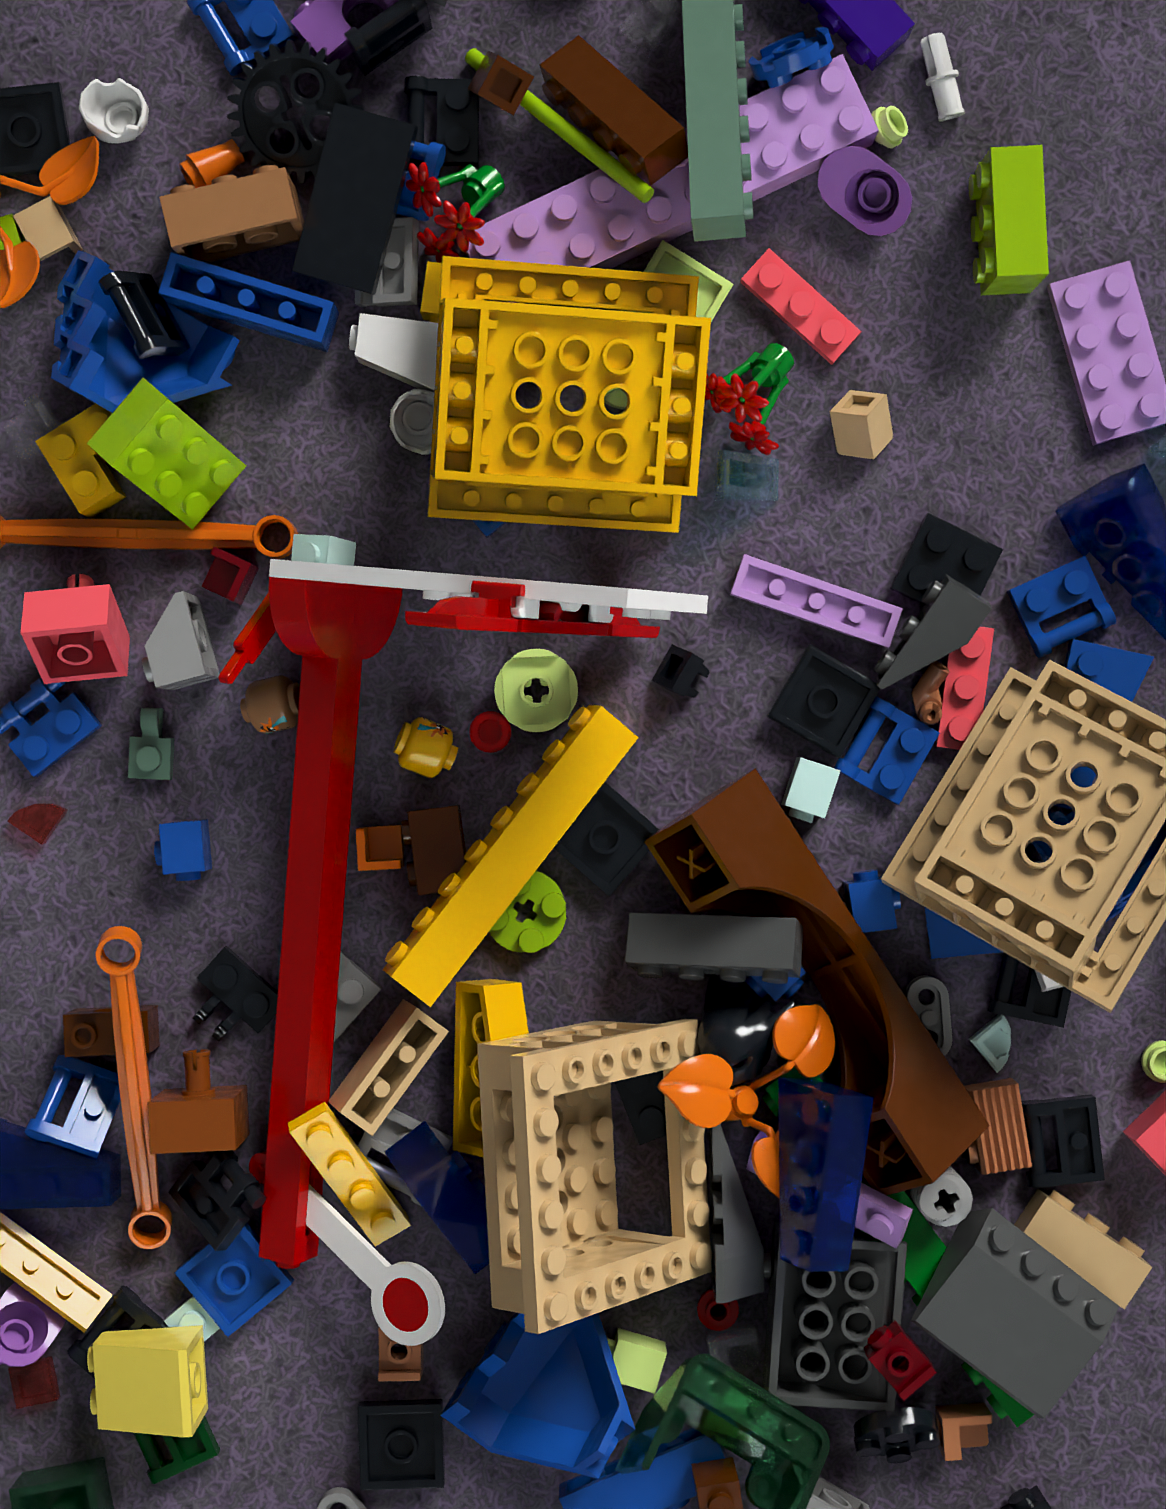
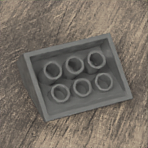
(1013, 1311)
(824, 1322)

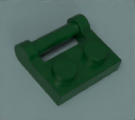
(185, 1452)

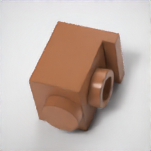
(399, 1366)

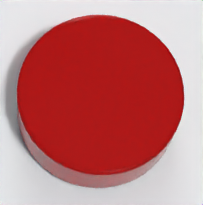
(490, 731)

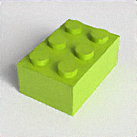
(1009, 220)
(166, 454)

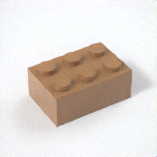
(233, 215)

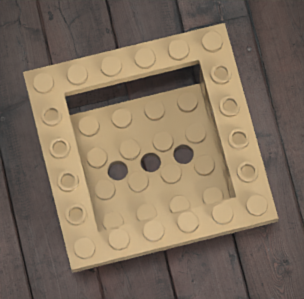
(995, 800)
(554, 1172)

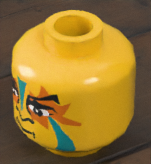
(425, 747)

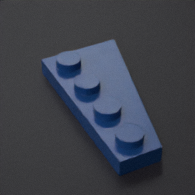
(1110, 668)

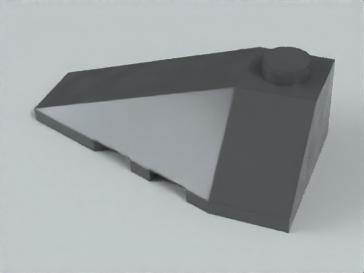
(736, 1248)

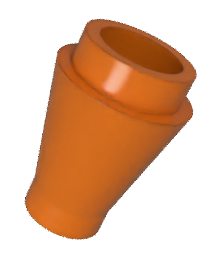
(210, 163)

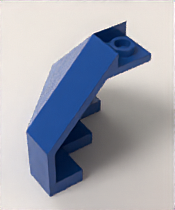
(99, 350)
(545, 1397)

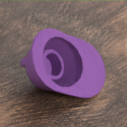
(865, 190)
(25, 1327)

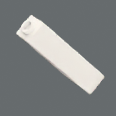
(397, 348)

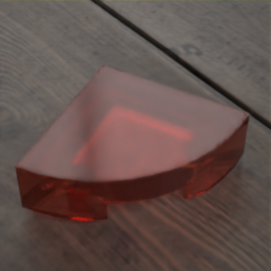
(38, 820)

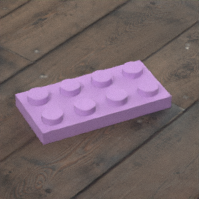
(1110, 352)

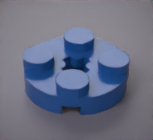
(791, 55)

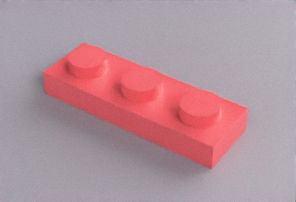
(800, 306)
(964, 689)

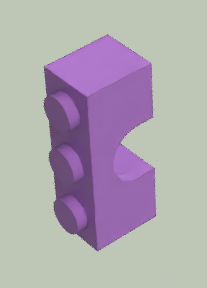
(325, 24)

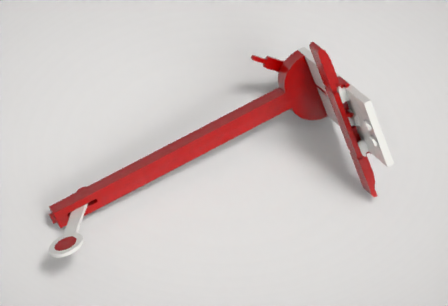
(334, 621)

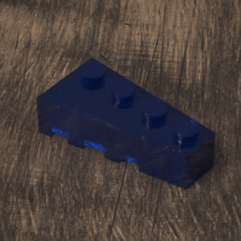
(820, 1171)

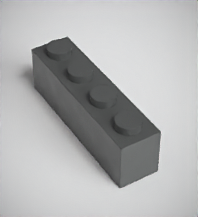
(714, 945)

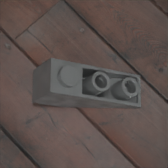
(941, 627)

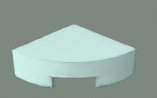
(994, 1042)

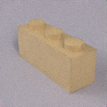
(388, 1067)
(1084, 1246)

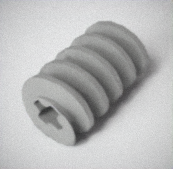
(948, 1206)

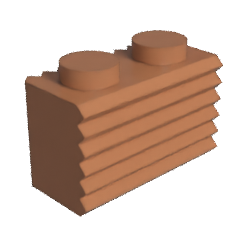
(1005, 1141)

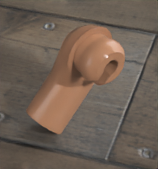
(927, 694)

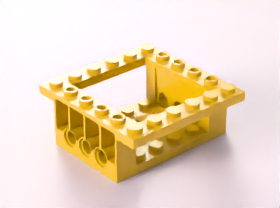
(552, 462)

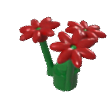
(478, 192)
(767, 370)

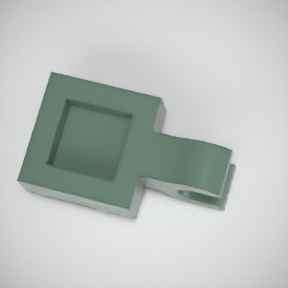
(151, 754)

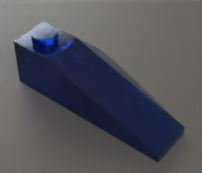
(1126, 532)

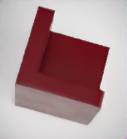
(229, 576)

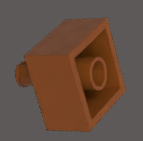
(198, 1115)

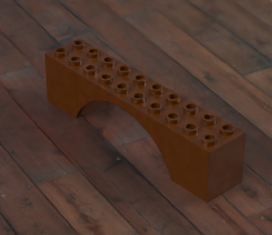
(747, 859)

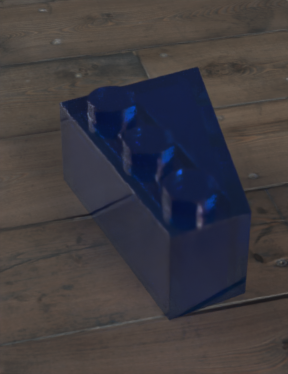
(53, 1176)
(445, 1192)

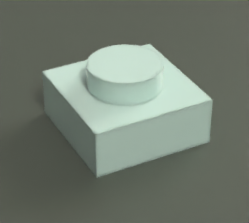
(192, 1314)

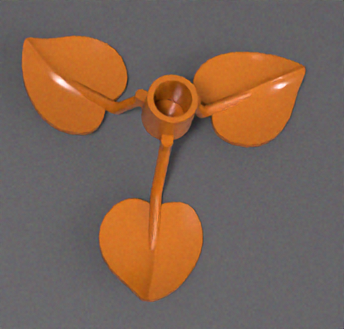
(66, 178)
(704, 1092)

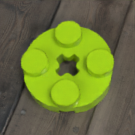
(550, 919)

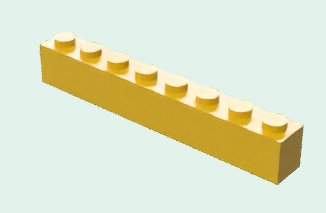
(509, 853)

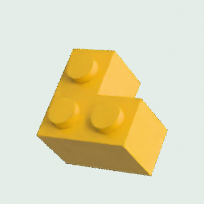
(78, 465)

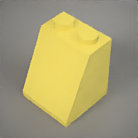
(149, 1380)

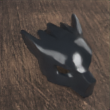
(738, 1029)

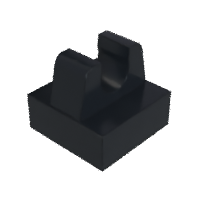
(679, 671)

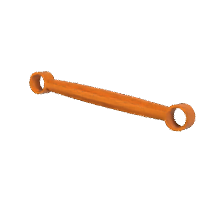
(141, 534)
(134, 1087)

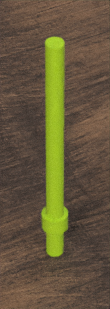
(576, 139)

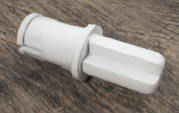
(941, 77)

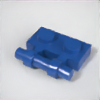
(53, 734)

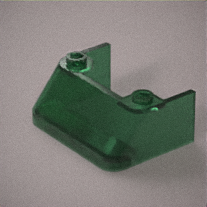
(744, 1418)

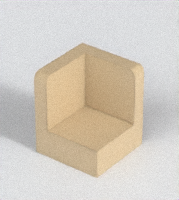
(47, 228)
(861, 424)

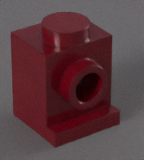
(907, 1373)

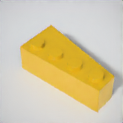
(483, 1013)

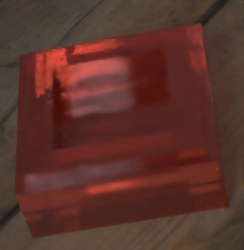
(34, 1383)

